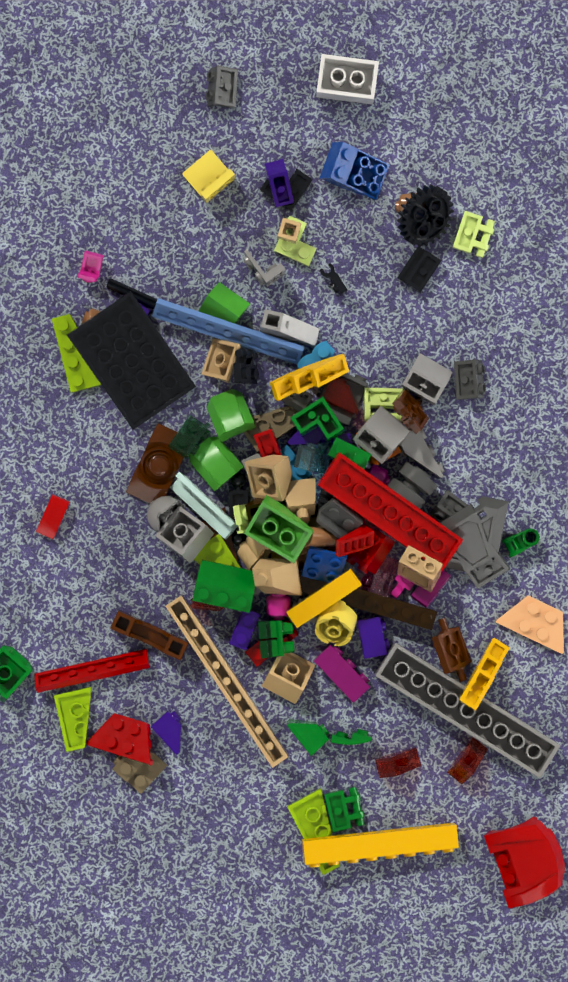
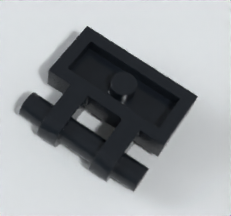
(245, 370)

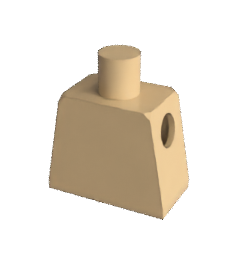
(301, 498)

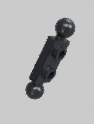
(237, 497)

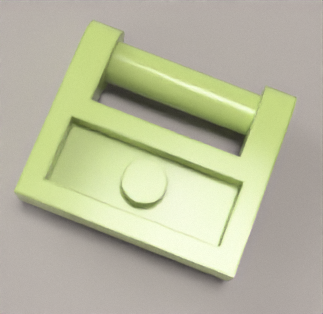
(380, 397)

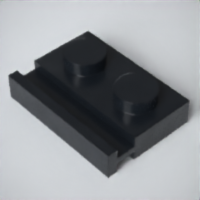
(419, 269)

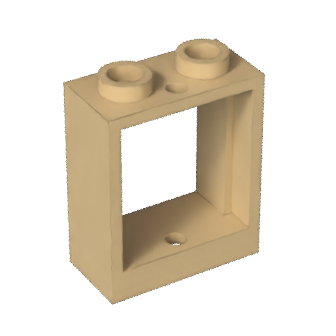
(417, 571)

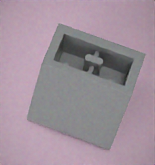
(427, 379)
(381, 434)

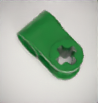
(519, 542)

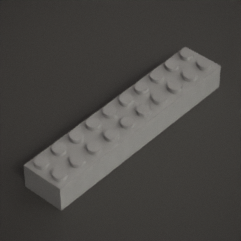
(487, 724)

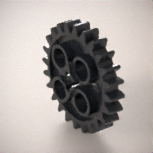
(425, 215)

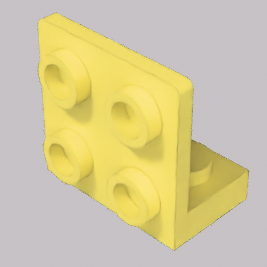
(209, 176)

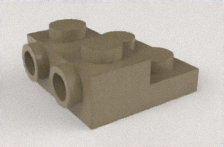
(138, 773)

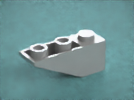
(288, 328)
(417, 449)

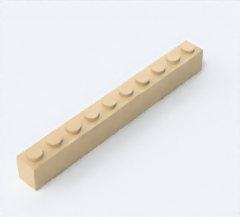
(227, 681)

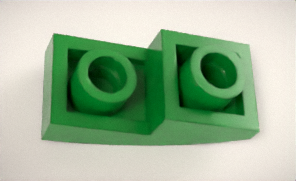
(357, 737)

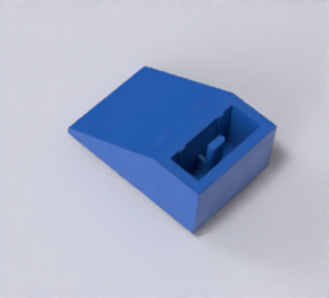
(354, 170)

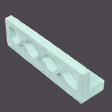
(203, 506)

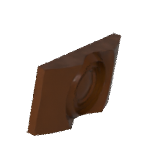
(156, 468)

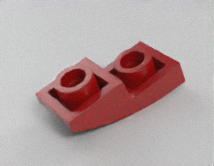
(52, 516)

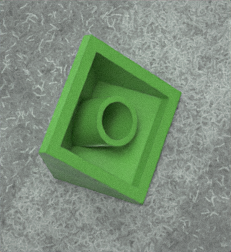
(224, 304)

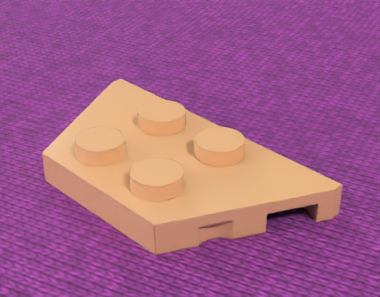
(536, 622)

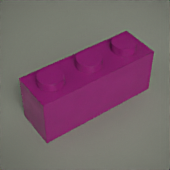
(342, 672)

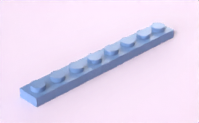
(227, 331)

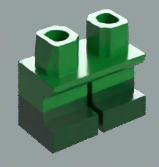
(275, 647)

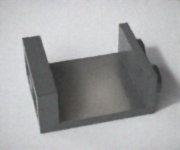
(357, 387)

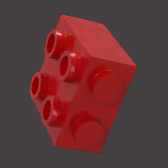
(373, 557)

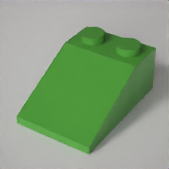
(279, 529)

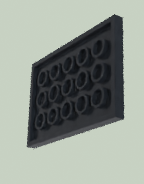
(131, 360)

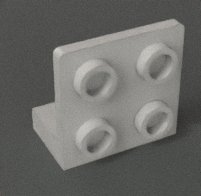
(273, 273)

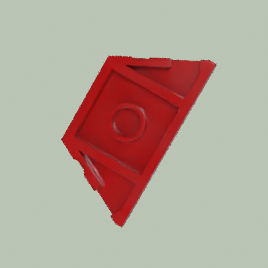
(124, 738)

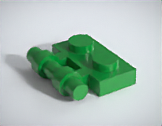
(338, 809)

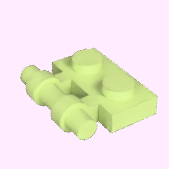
(468, 231)

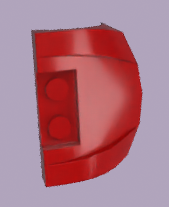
(527, 860)

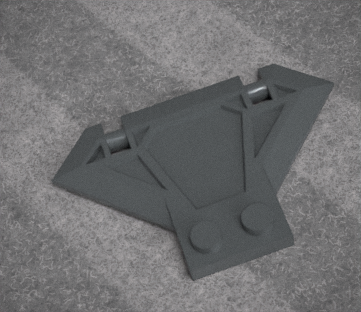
(481, 540)

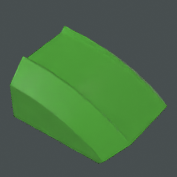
(230, 414)
(215, 462)

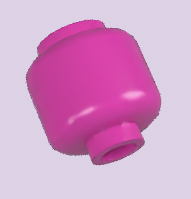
(278, 605)

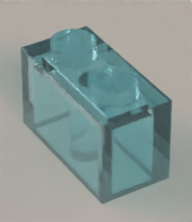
(313, 458)

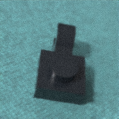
(337, 284)

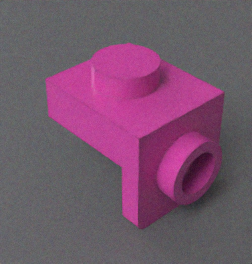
(91, 267)

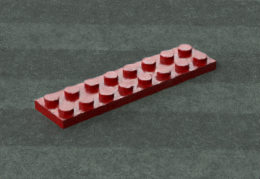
(388, 510)

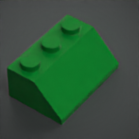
(224, 586)

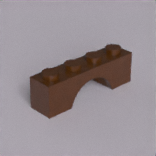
(149, 634)

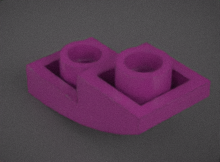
(425, 597)

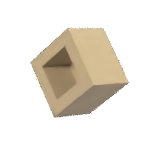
(289, 224)

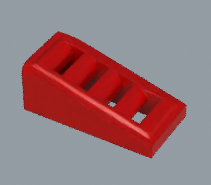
(356, 540)

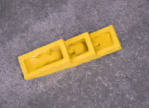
(309, 376)
(323, 598)
(484, 674)

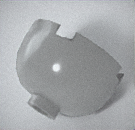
(161, 510)

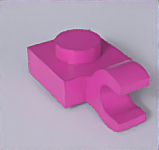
(402, 583)

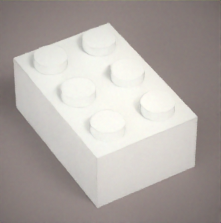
(347, 79)

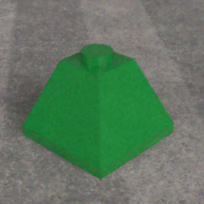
(309, 734)

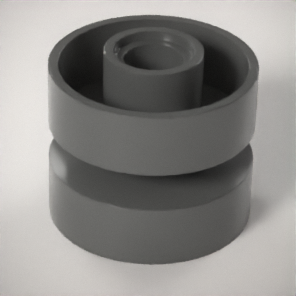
(415, 482)

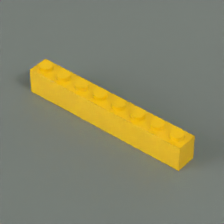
(380, 843)

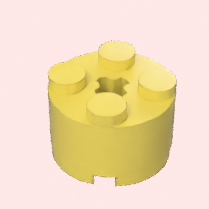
(336, 624)

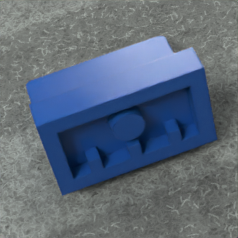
(323, 564)

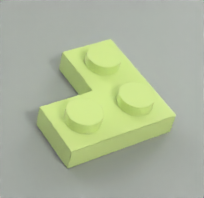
(300, 251)

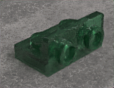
(189, 436)

